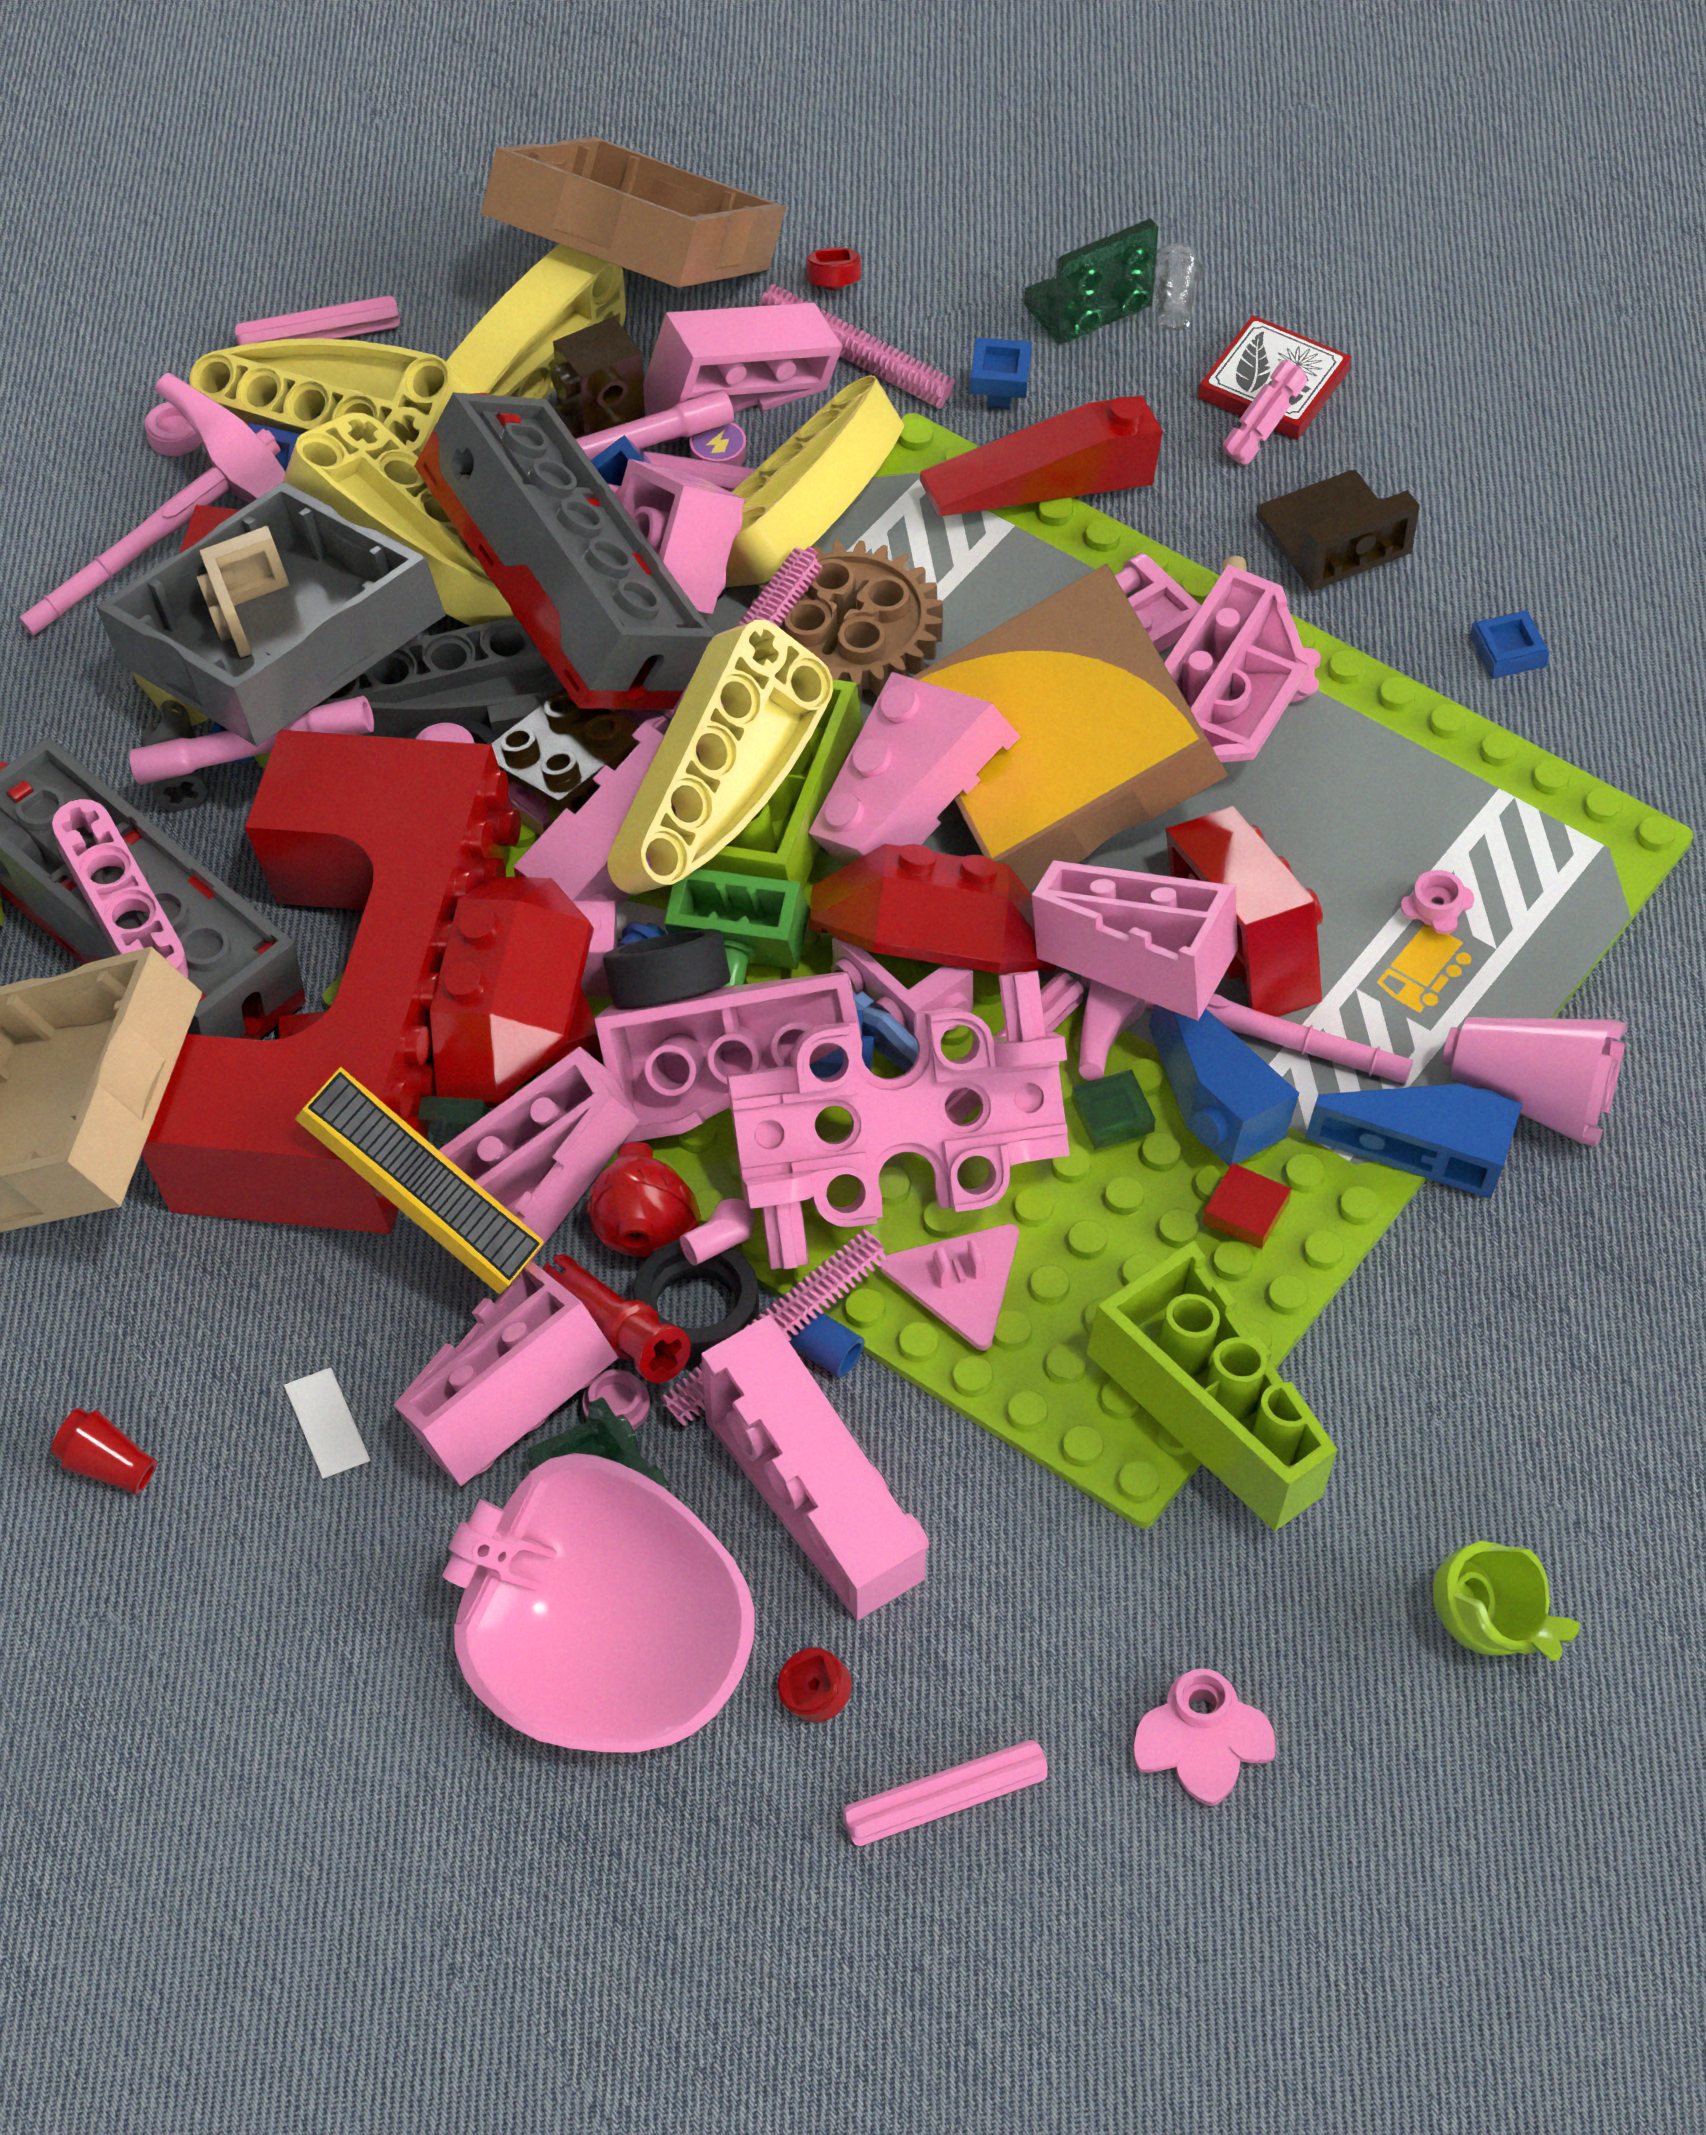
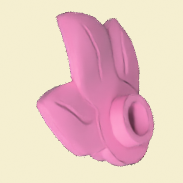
(1203, 1746)

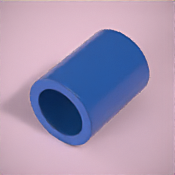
(828, 1344)

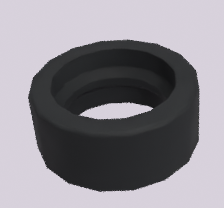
(667, 968)
(669, 1265)

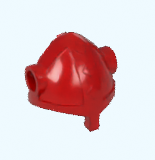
(641, 1198)

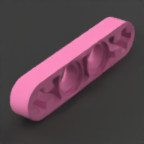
(125, 894)

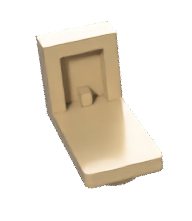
(238, 573)

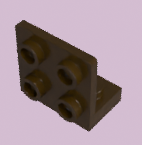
(1339, 528)
(562, 750)

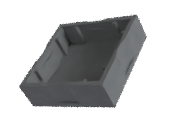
(345, 610)

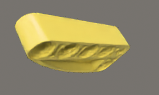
(513, 342)
(332, 376)
(811, 480)
(374, 484)
(740, 748)

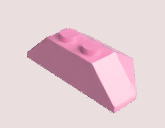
(1239, 663)

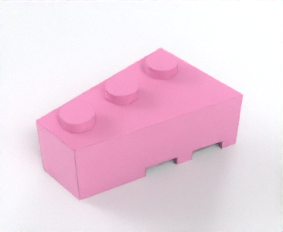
(749, 352)
(908, 767)
(547, 1141)
(505, 1374)

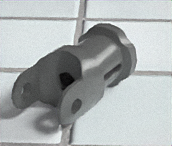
(187, 789)

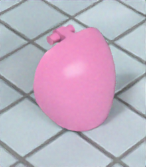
(598, 1609)

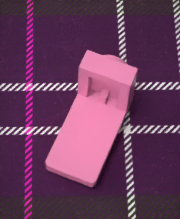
(942, 989)

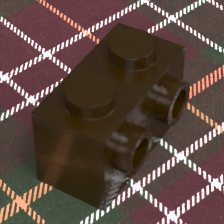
(598, 378)

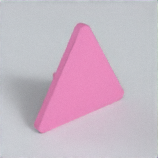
(960, 1279)

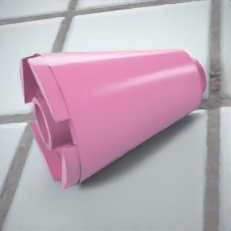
(1550, 1065)

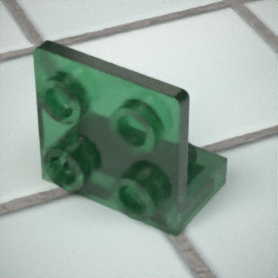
(1097, 283)

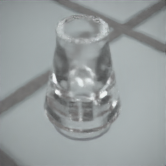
(1176, 284)

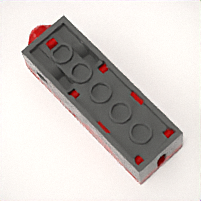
(563, 552)
(230, 949)

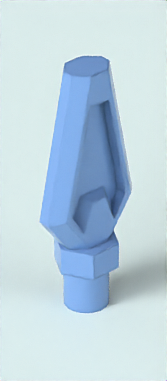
(890, 1036)

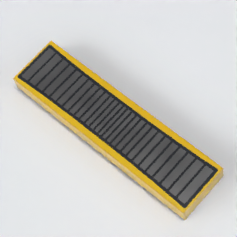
(419, 1180)

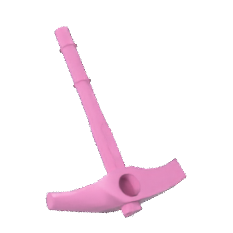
(239, 463)
(1113, 1011)

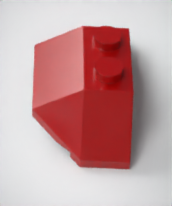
(931, 909)
(506, 986)

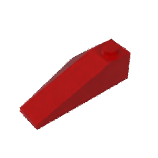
(1064, 456)

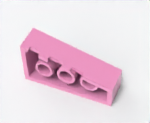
(810, 1468)

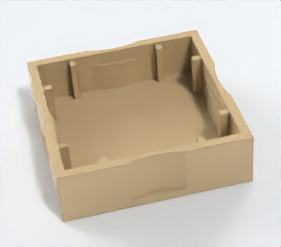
(84, 1081)

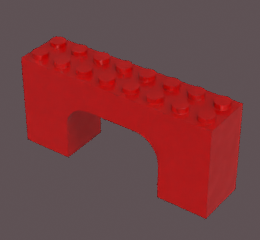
(348, 828)

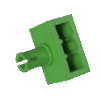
(757, 916)

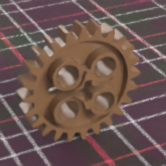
(888, 632)

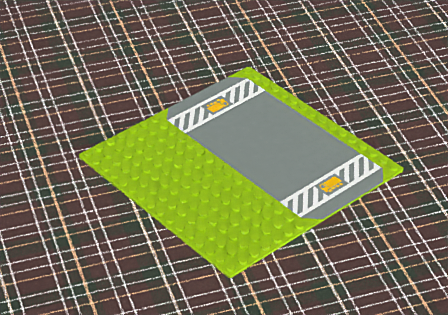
(1360, 801)

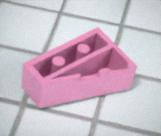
(579, 844)
(1138, 932)

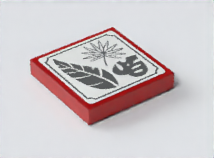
(1252, 360)

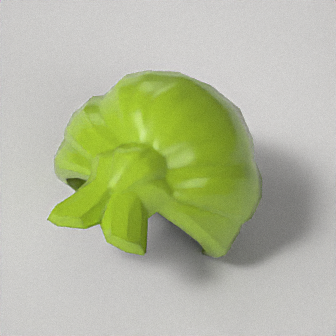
(1499, 1602)

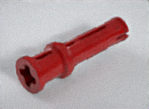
(629, 1326)

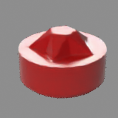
(833, 267)
(814, 1684)

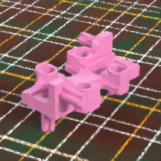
(1017, 1122)

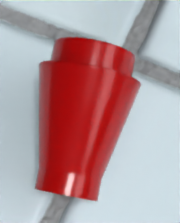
(101, 1451)

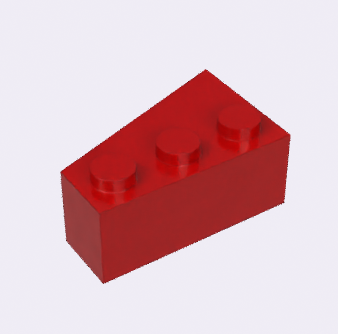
(1273, 910)

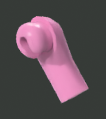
(728, 1226)

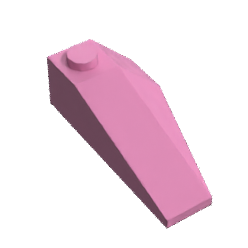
(679, 1052)

